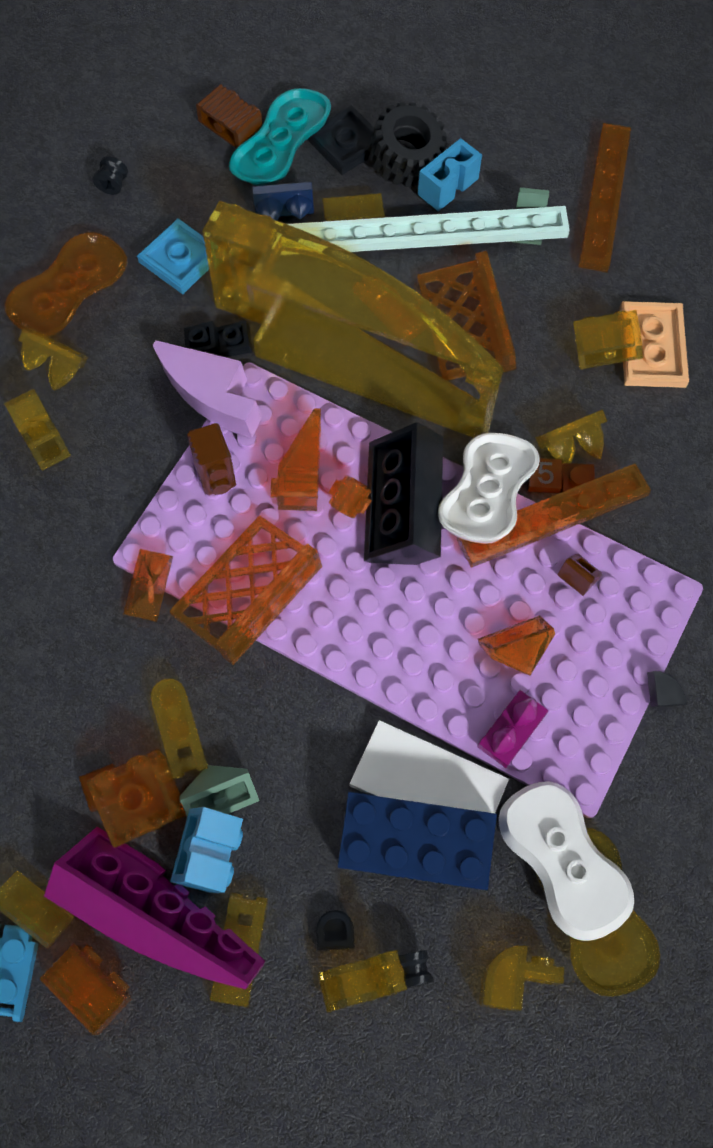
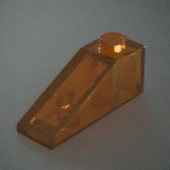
(299, 469)

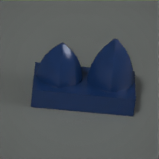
(284, 200)

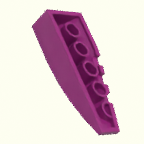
(140, 908)

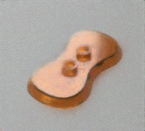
(80, 270)

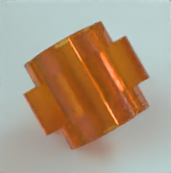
(349, 496)

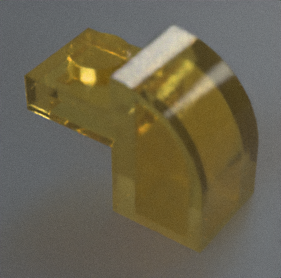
(37, 429)
(505, 976)
(362, 981)

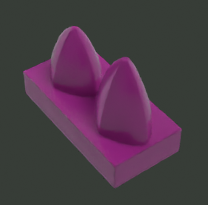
(512, 728)

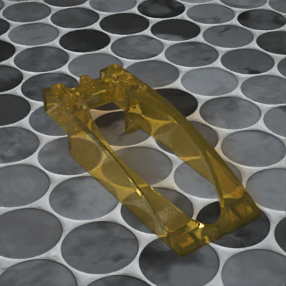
(311, 311)

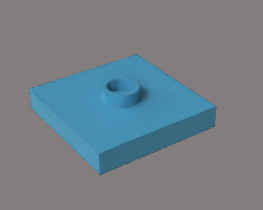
(177, 256)

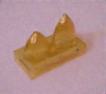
(64, 360)
(587, 432)

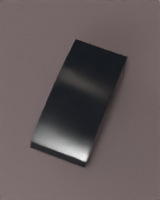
(221, 341)

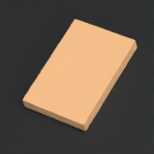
(662, 346)

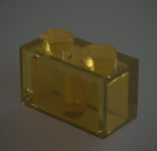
(608, 339)

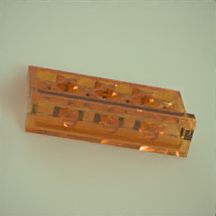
(489, 303)
(270, 600)

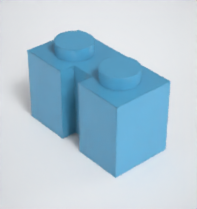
(451, 170)
(206, 850)

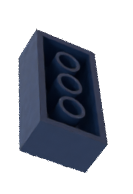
(417, 841)

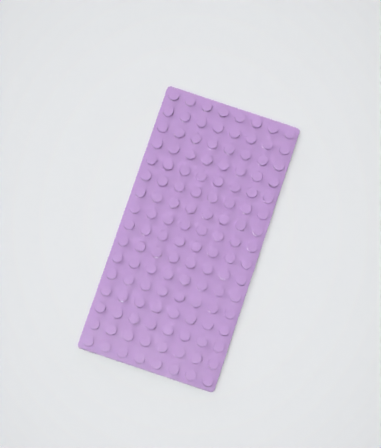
(414, 630)

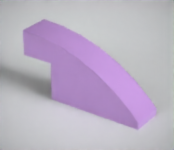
(211, 386)

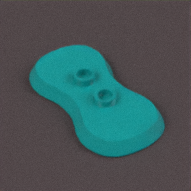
(288, 123)

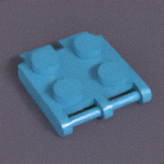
(16, 970)

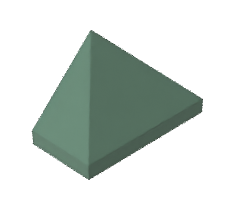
(220, 789)

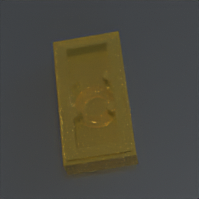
(353, 207)
(32, 911)

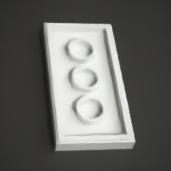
(418, 771)

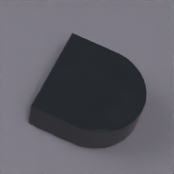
(335, 931)

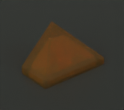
(148, 585)
(519, 644)

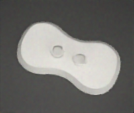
(485, 499)
(581, 885)

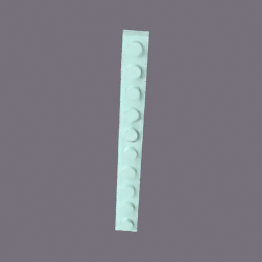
(442, 229)

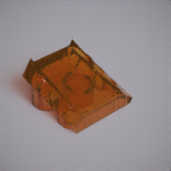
(136, 797)

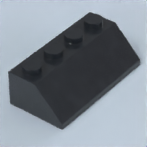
(405, 497)

